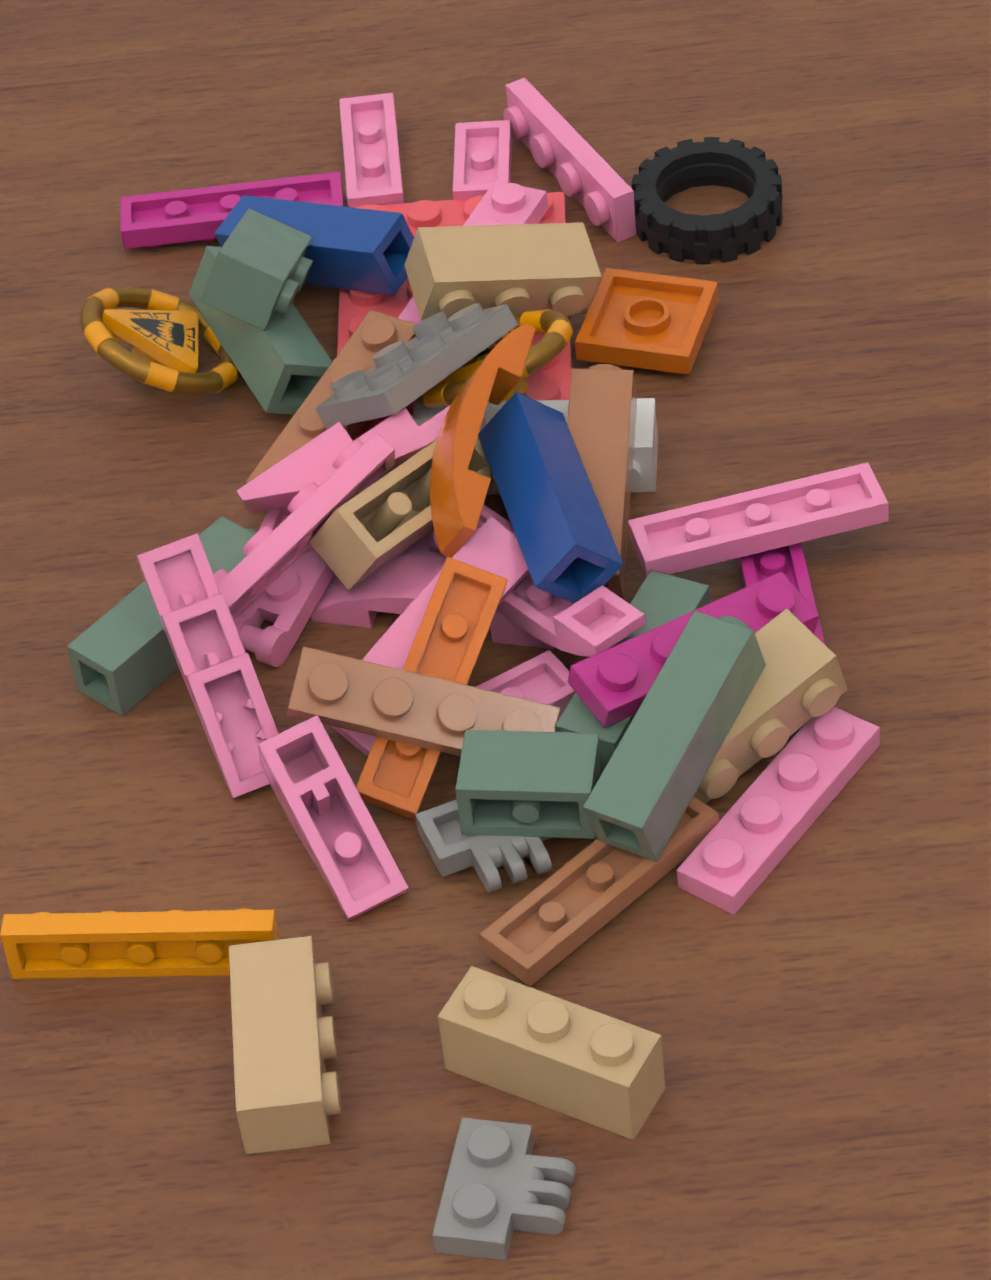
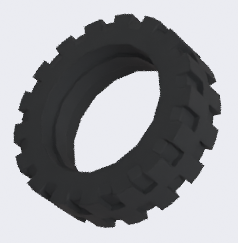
(712, 235)

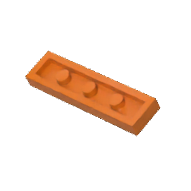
(443, 648)

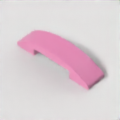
(392, 591)
(575, 628)

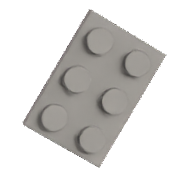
(412, 368)

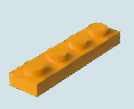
(130, 942)

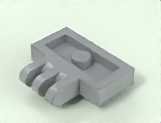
(454, 852)
(498, 1190)

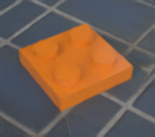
(647, 321)

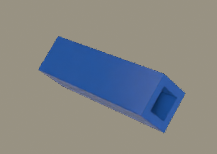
(347, 245)
(549, 499)

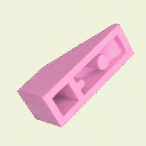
(330, 817)

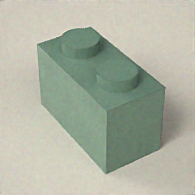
(258, 270)
(527, 783)

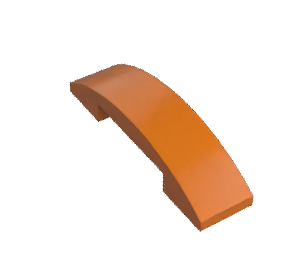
(454, 489)

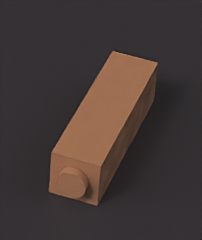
(604, 433)

